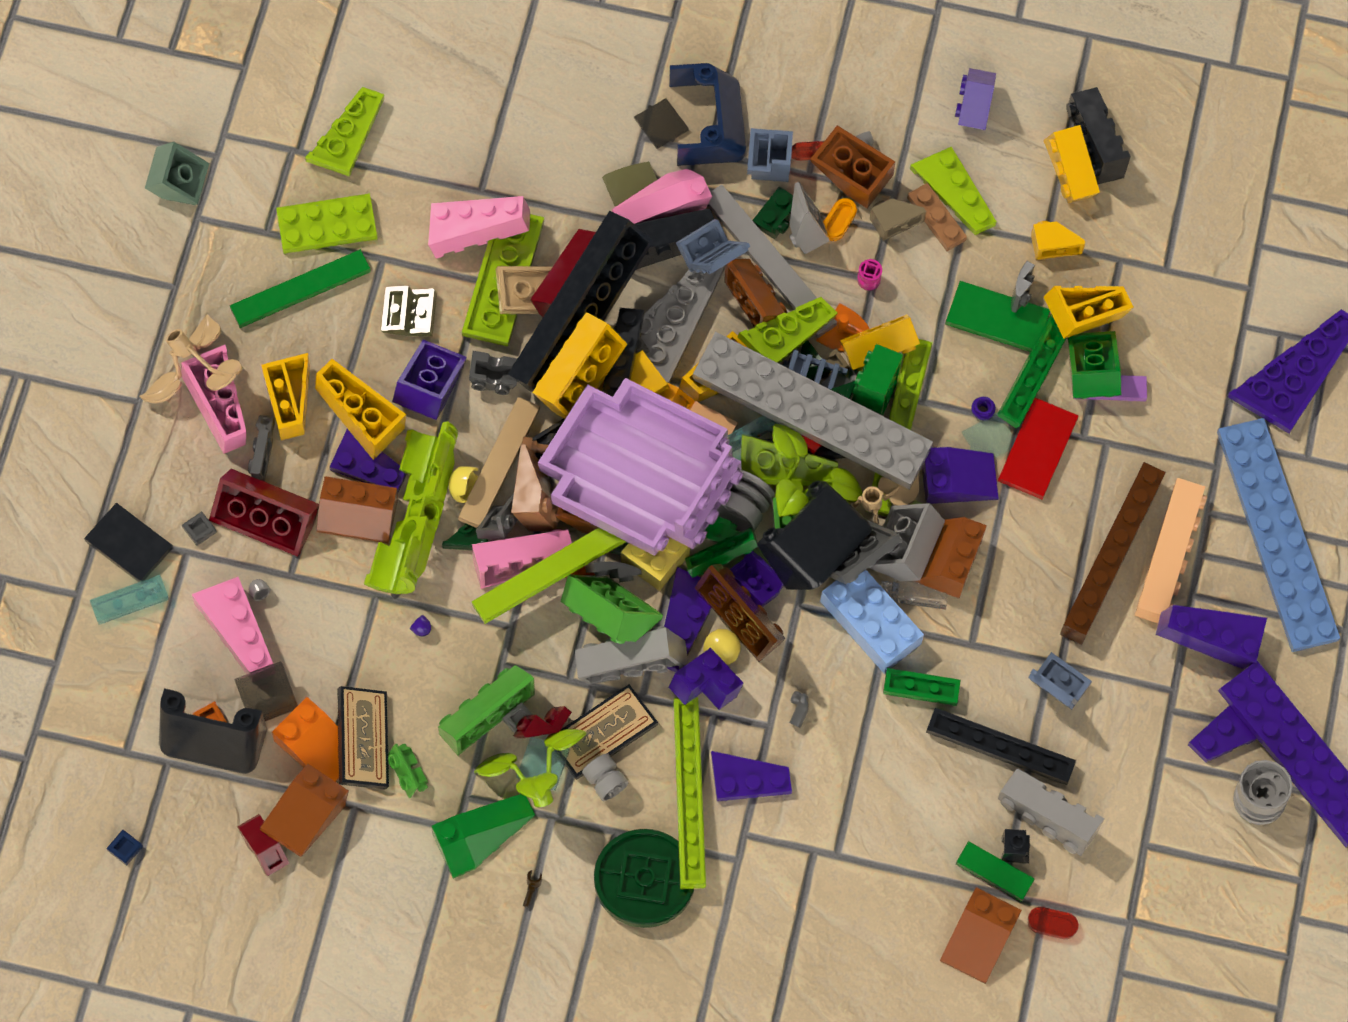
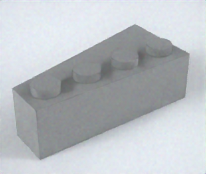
(651, 652)
(1050, 812)

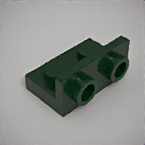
(775, 214)

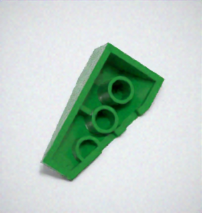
(475, 834)

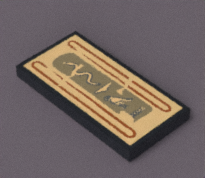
(609, 728)
(363, 737)

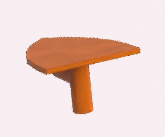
(848, 324)

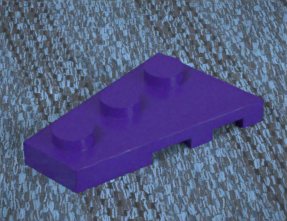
(356, 463)
(1221, 736)
(748, 778)

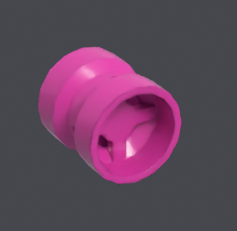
(866, 279)

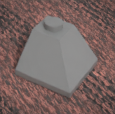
(806, 222)

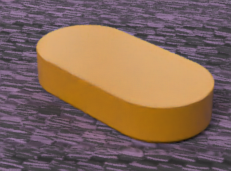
(840, 218)

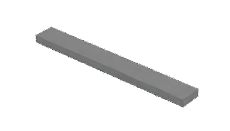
(762, 251)

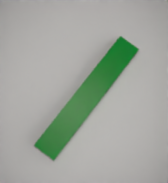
(300, 288)
(1032, 374)

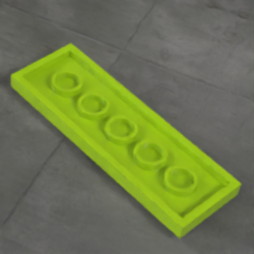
(484, 316)

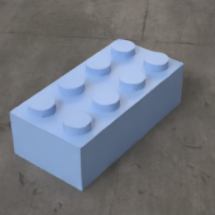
(872, 620)

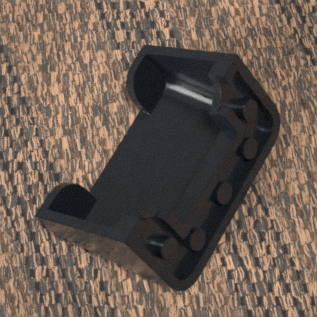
(815, 539)
(210, 741)

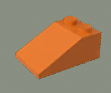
(310, 738)

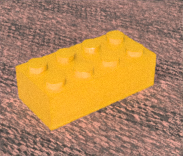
(582, 361)

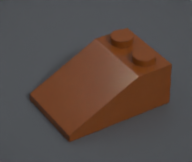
(853, 166)
(305, 810)
(980, 935)

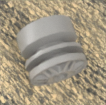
(747, 502)
(1265, 780)

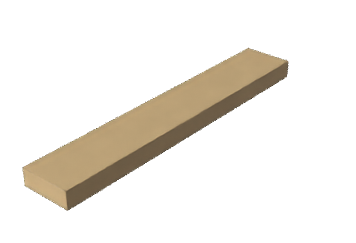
(499, 462)

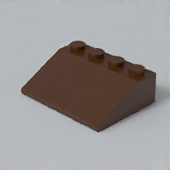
(739, 611)

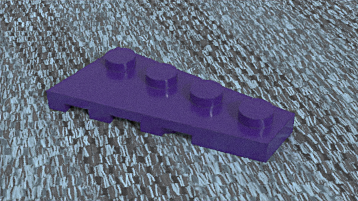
(686, 610)

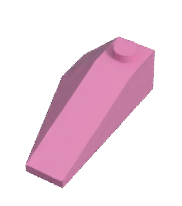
(666, 197)

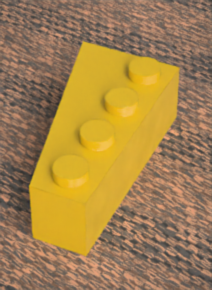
(360, 408)

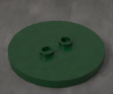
(641, 878)

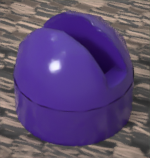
(421, 626)

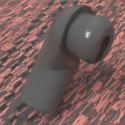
(801, 710)

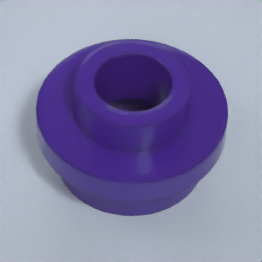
(983, 402)

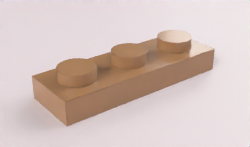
(938, 217)

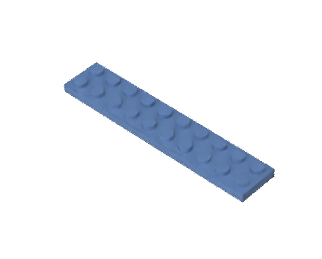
(1278, 535)

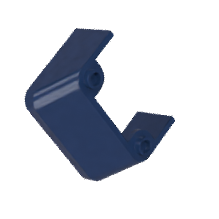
(718, 142)

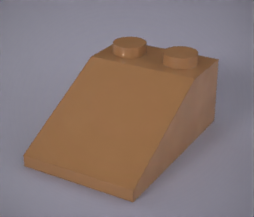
(532, 495)

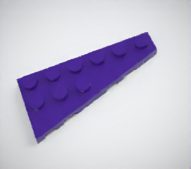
(1293, 378)

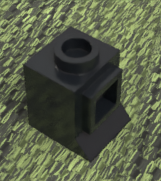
(1015, 846)

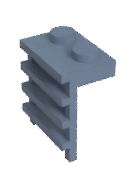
(709, 248)
(800, 364)
(1060, 680)

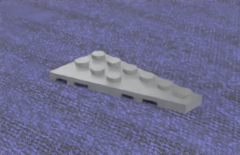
(674, 319)

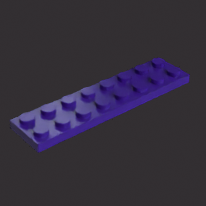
(1292, 744)

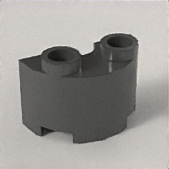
(491, 373)

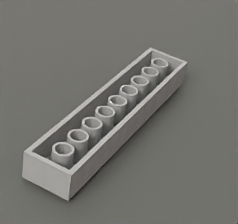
(812, 410)

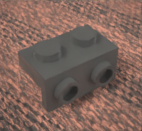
(497, 522)

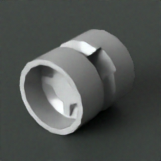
(603, 774)

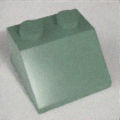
(177, 174)

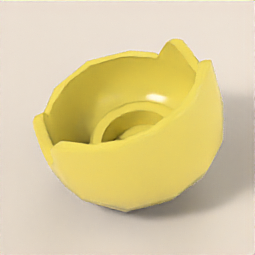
(462, 482)
(724, 644)

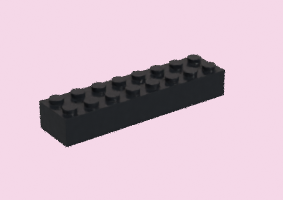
(590, 288)

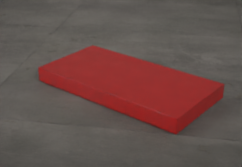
(1038, 448)

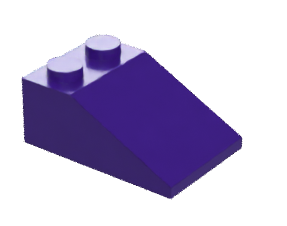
(428, 379)
(959, 476)

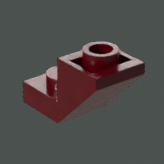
(535, 726)
(263, 846)

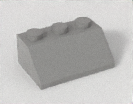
(919, 530)

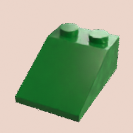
(1094, 365)

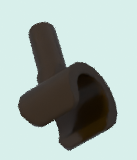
(532, 885)

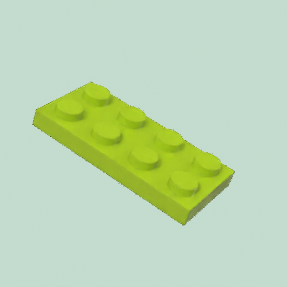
(326, 223)

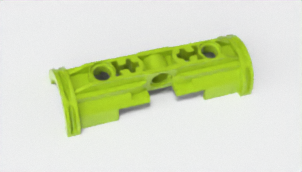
(430, 466)

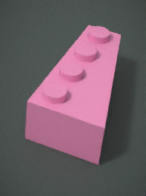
(475, 222)
(218, 407)
(506, 558)
(234, 622)

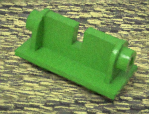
(401, 760)

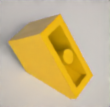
(1055, 240)

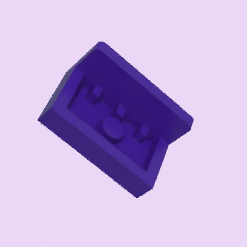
(757, 578)

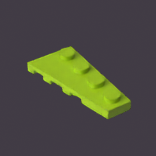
(347, 135)
(955, 188)
(788, 330)
(766, 463)

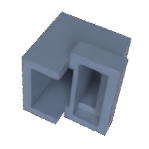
(770, 154)

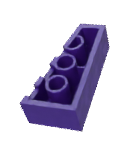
(1218, 634)

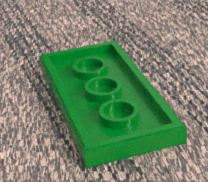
(991, 317)

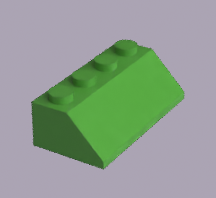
(609, 607)
(486, 709)

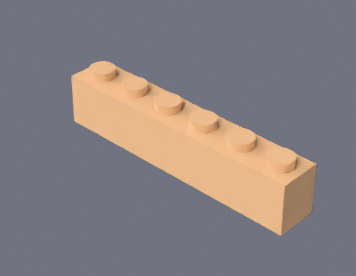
(1170, 549)

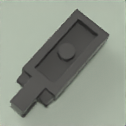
(262, 447)

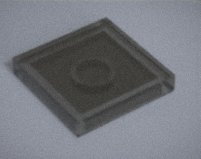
(267, 691)

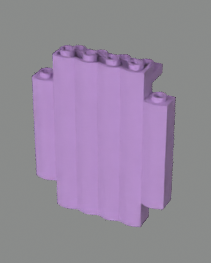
(641, 467)

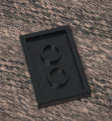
(128, 543)

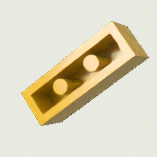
(895, 335)

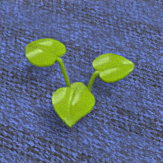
(790, 493)
(538, 786)

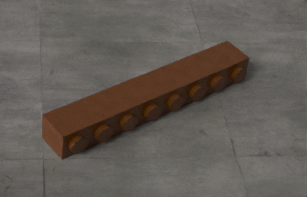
(1112, 553)

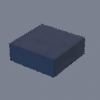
(124, 847)

